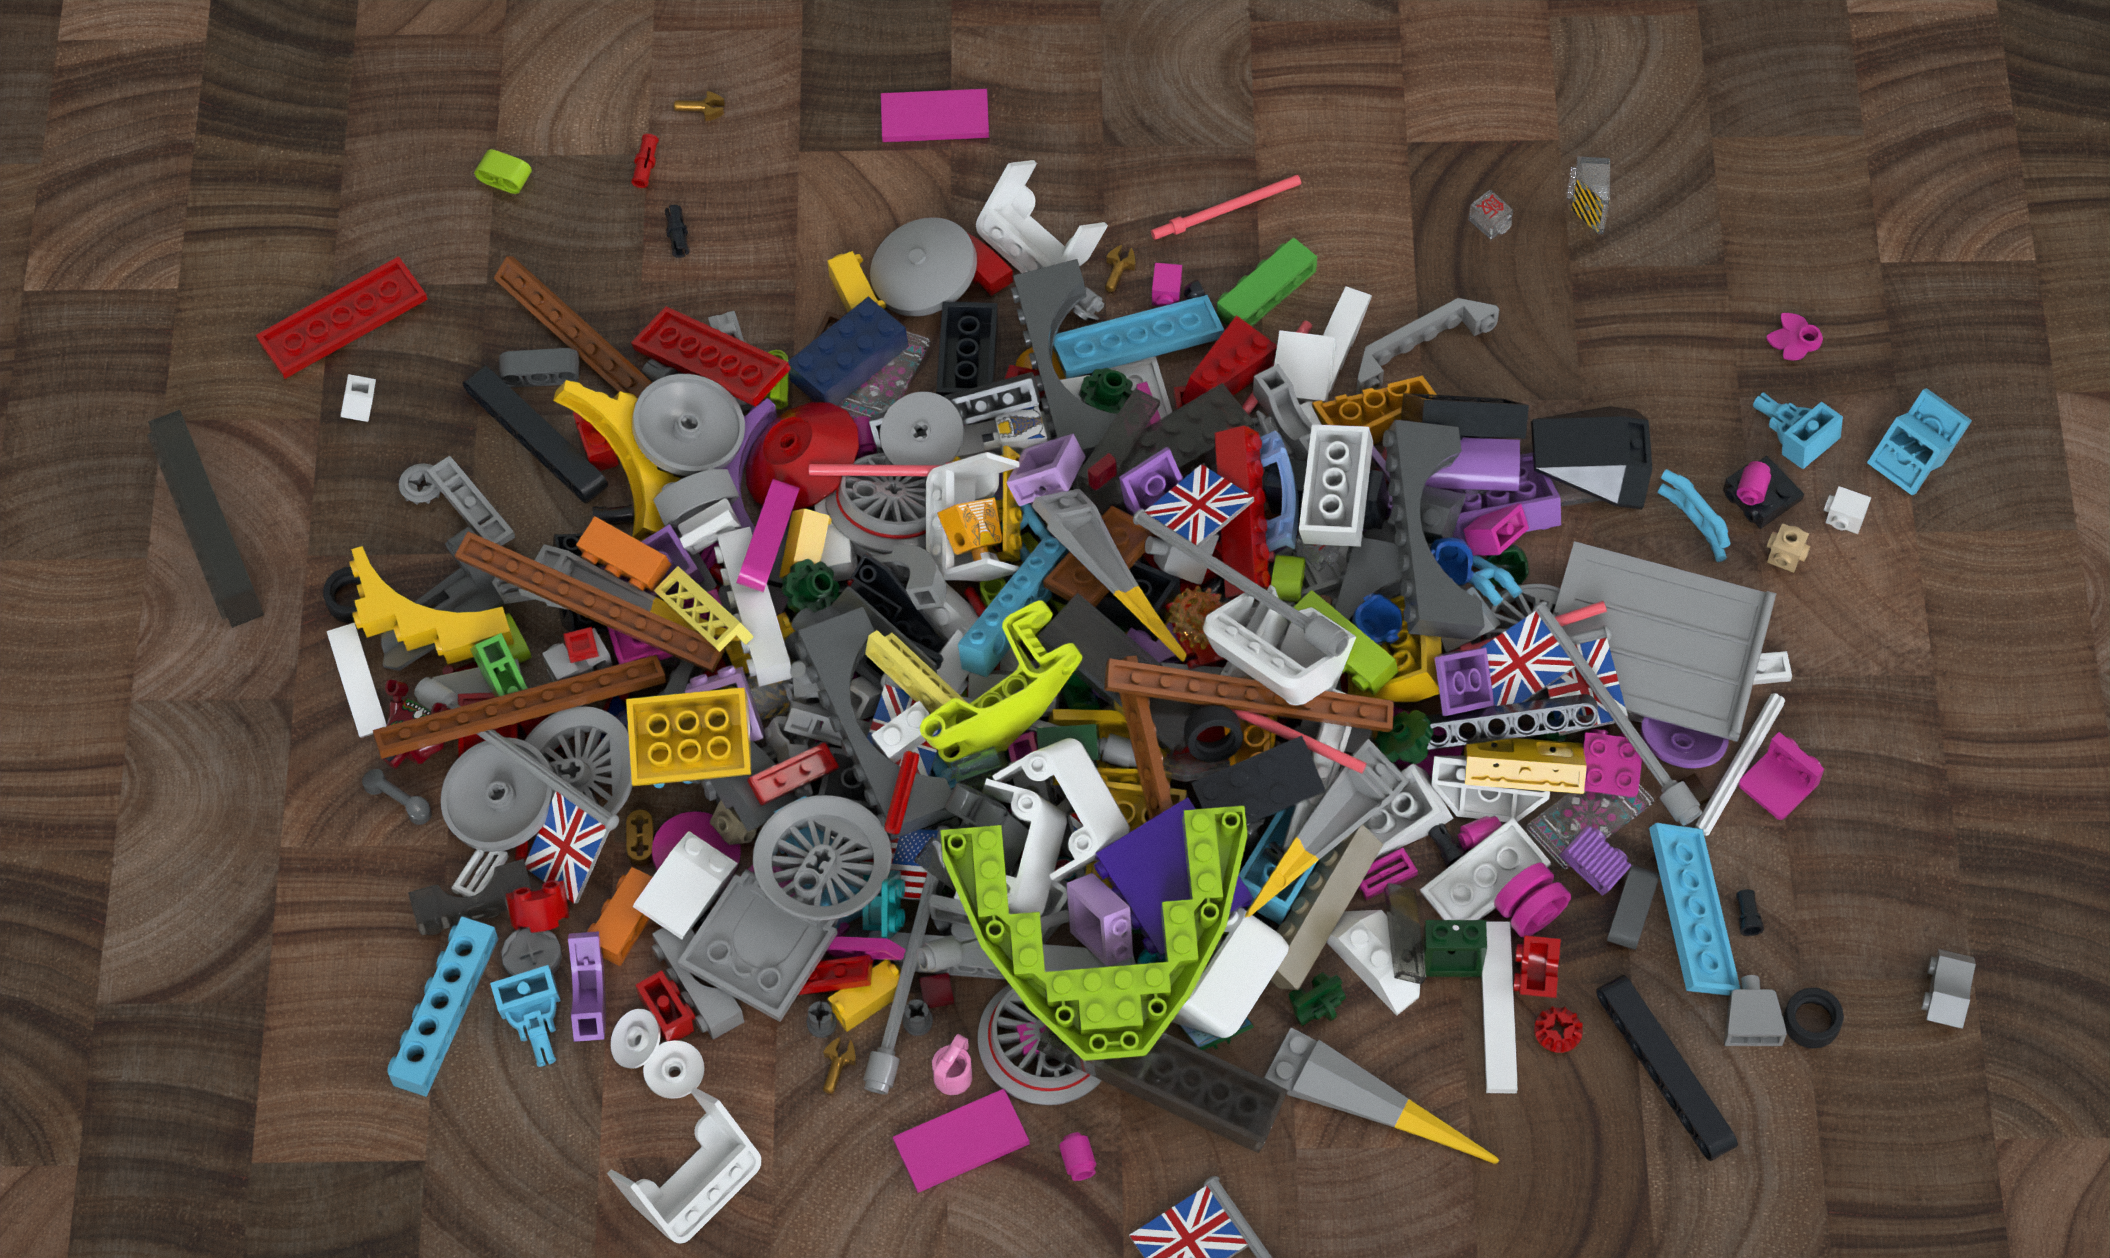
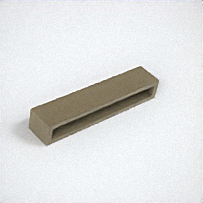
(1323, 904)

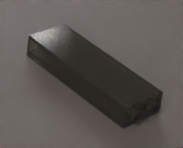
(1097, 642)

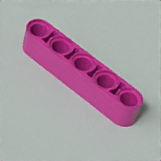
(767, 535)

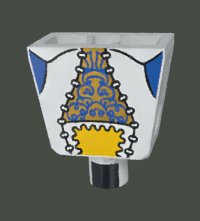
(1017, 430)

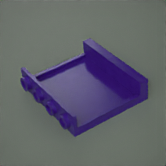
(1152, 869)

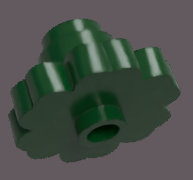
(1106, 390)
(810, 586)
(1407, 738)

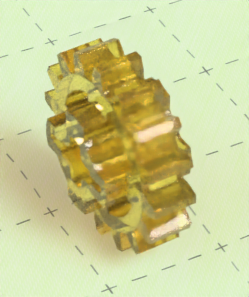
(1191, 621)

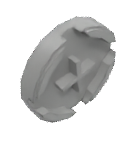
(529, 951)

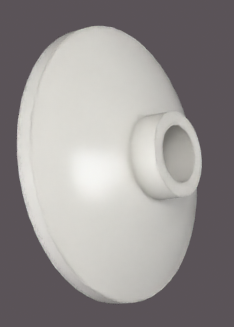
(635, 1038)
(670, 1057)

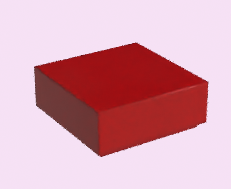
(580, 645)

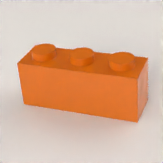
(623, 555)
(619, 920)

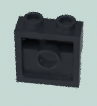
(1779, 498)

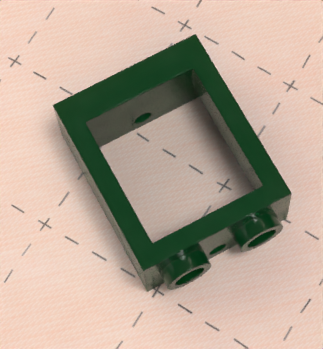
(1466, 944)

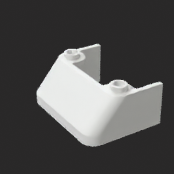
(1021, 239)
(960, 483)
(1262, 661)
(1086, 792)
(1039, 858)
(1234, 977)
(703, 1182)

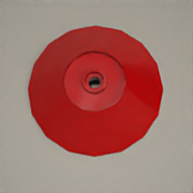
(799, 438)

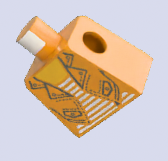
(972, 527)

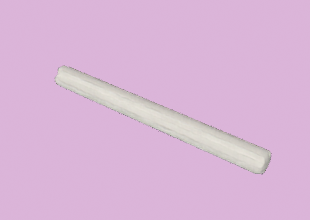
(1740, 763)

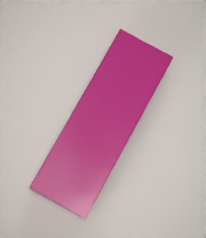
(857, 946)

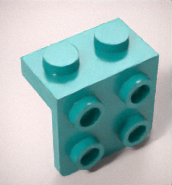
(885, 909)

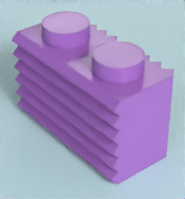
(1595, 859)

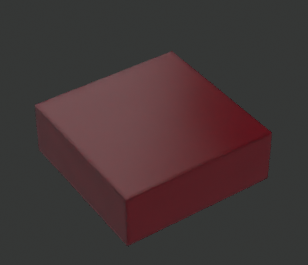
(1102, 471)
(936, 990)

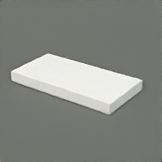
(1474, 880)

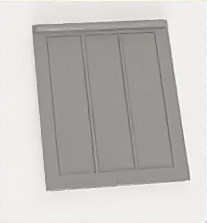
(1677, 639)

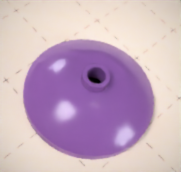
(1682, 745)

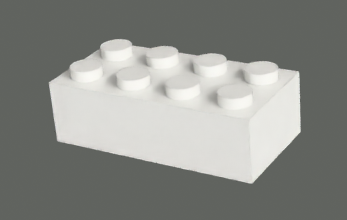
(1336, 485)

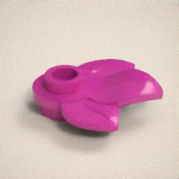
(1792, 337)

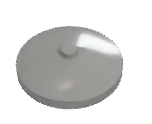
(923, 266)
(688, 424)
(493, 799)

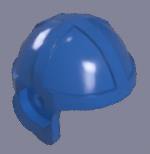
(1454, 558)
(1378, 619)

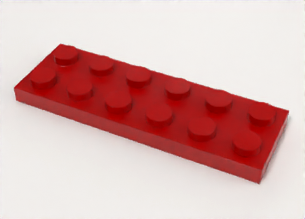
(341, 317)
(711, 354)

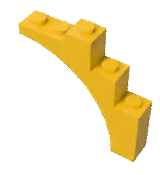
(614, 422)
(416, 625)

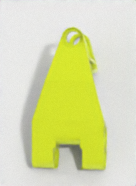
(1000, 713)

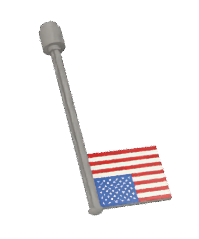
(918, 886)

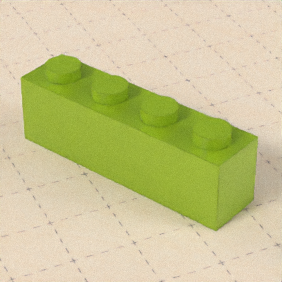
(1367, 662)

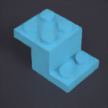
(1919, 441)

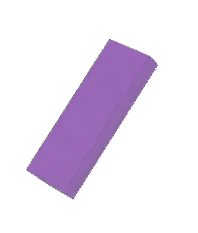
(1482, 466)

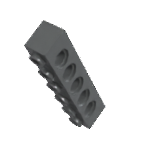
(983, 402)

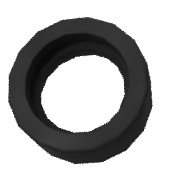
(333, 584)
(1210, 717)
(1819, 997)

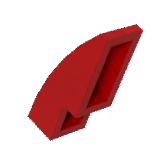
(990, 269)

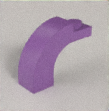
(588, 984)

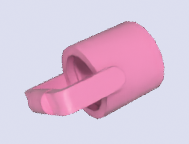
(953, 1067)

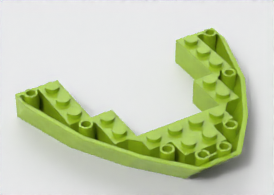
(1113, 1007)

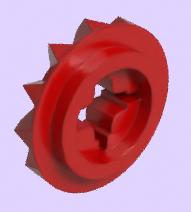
(1551, 1039)

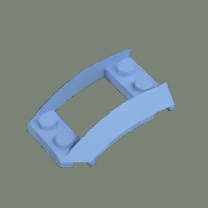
(1284, 528)

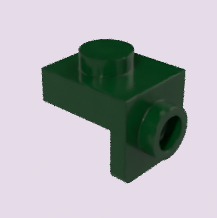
(1079, 694)

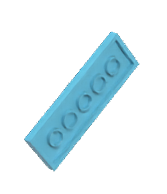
(1137, 336)
(1694, 909)

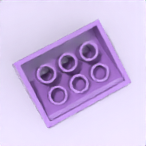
(1535, 493)

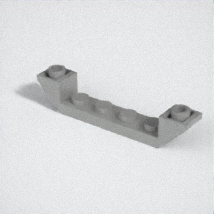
(1475, 315)

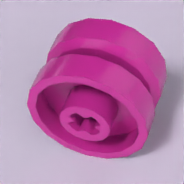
(1532, 899)

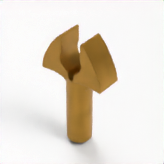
(704, 106)
(1118, 266)
(837, 1063)

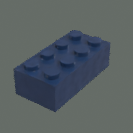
(848, 353)

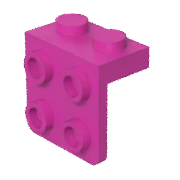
(1611, 764)
(1782, 777)

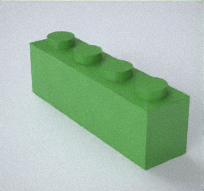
(1268, 284)

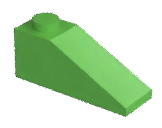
(498, 666)

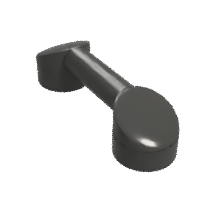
(416, 806)

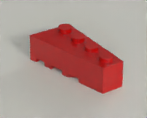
(1232, 361)

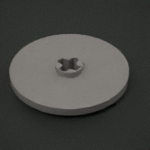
(922, 411)

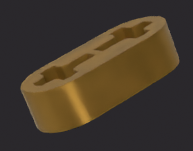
(634, 837)

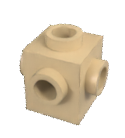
(1788, 547)

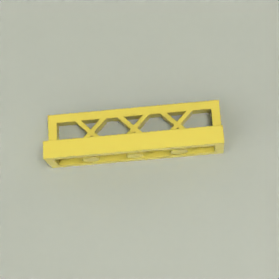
(718, 614)
(909, 671)

